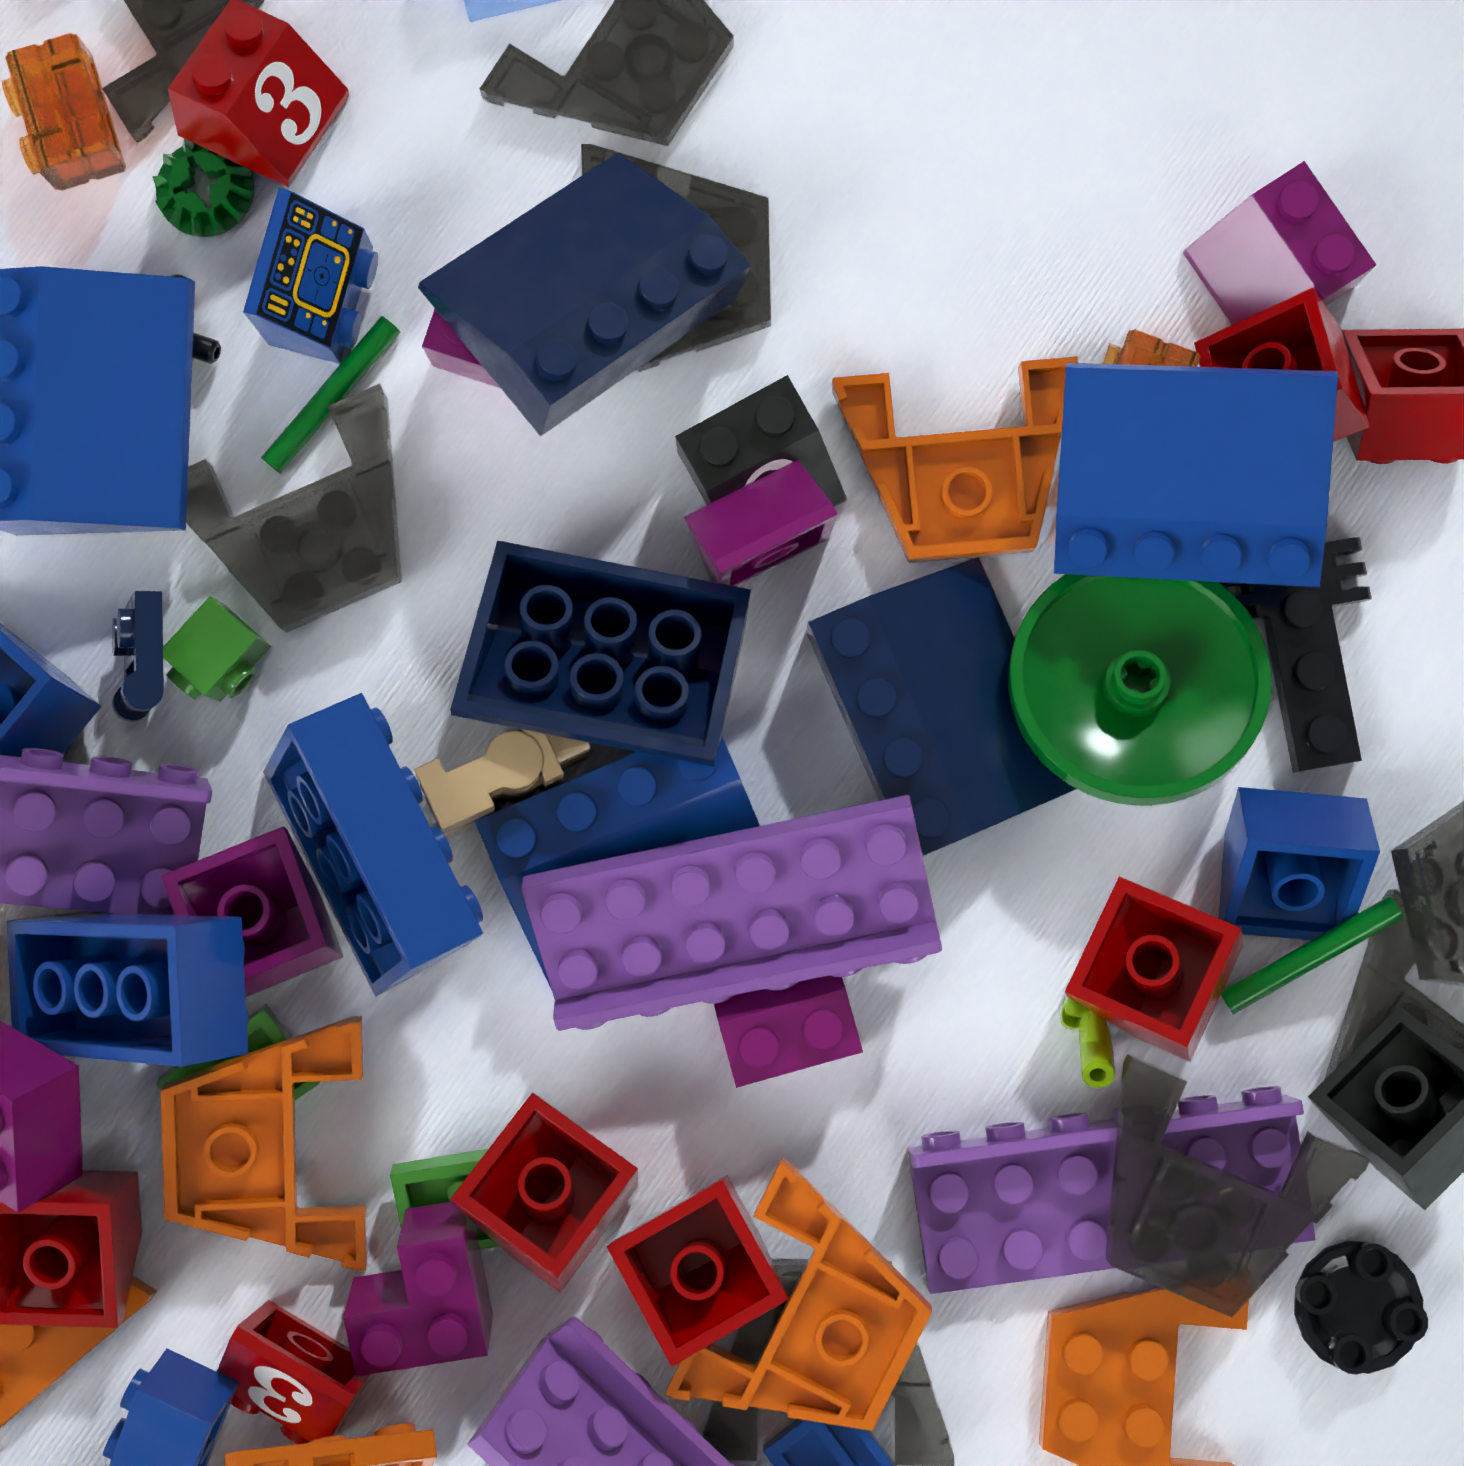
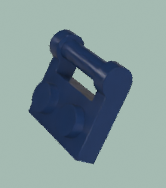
(139, 638)

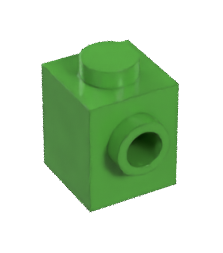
(214, 653)

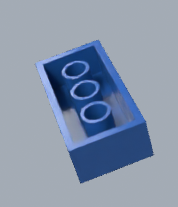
(130, 986)

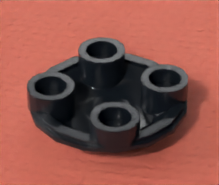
(1359, 1307)

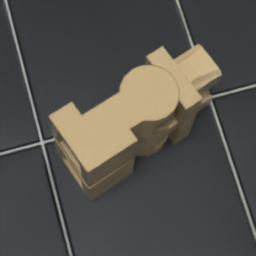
(508, 772)

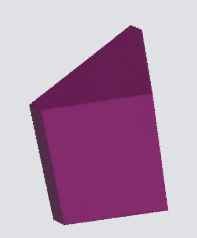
(761, 525)

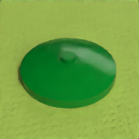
(1139, 685)

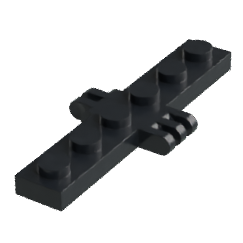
(1309, 658)

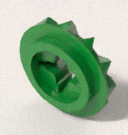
(189, 213)

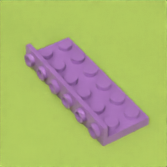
(96, 832)
(733, 914)
(1042, 1197)
(586, 1409)

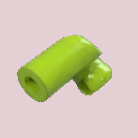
(1094, 1043)

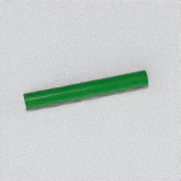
(333, 390)
(1312, 954)

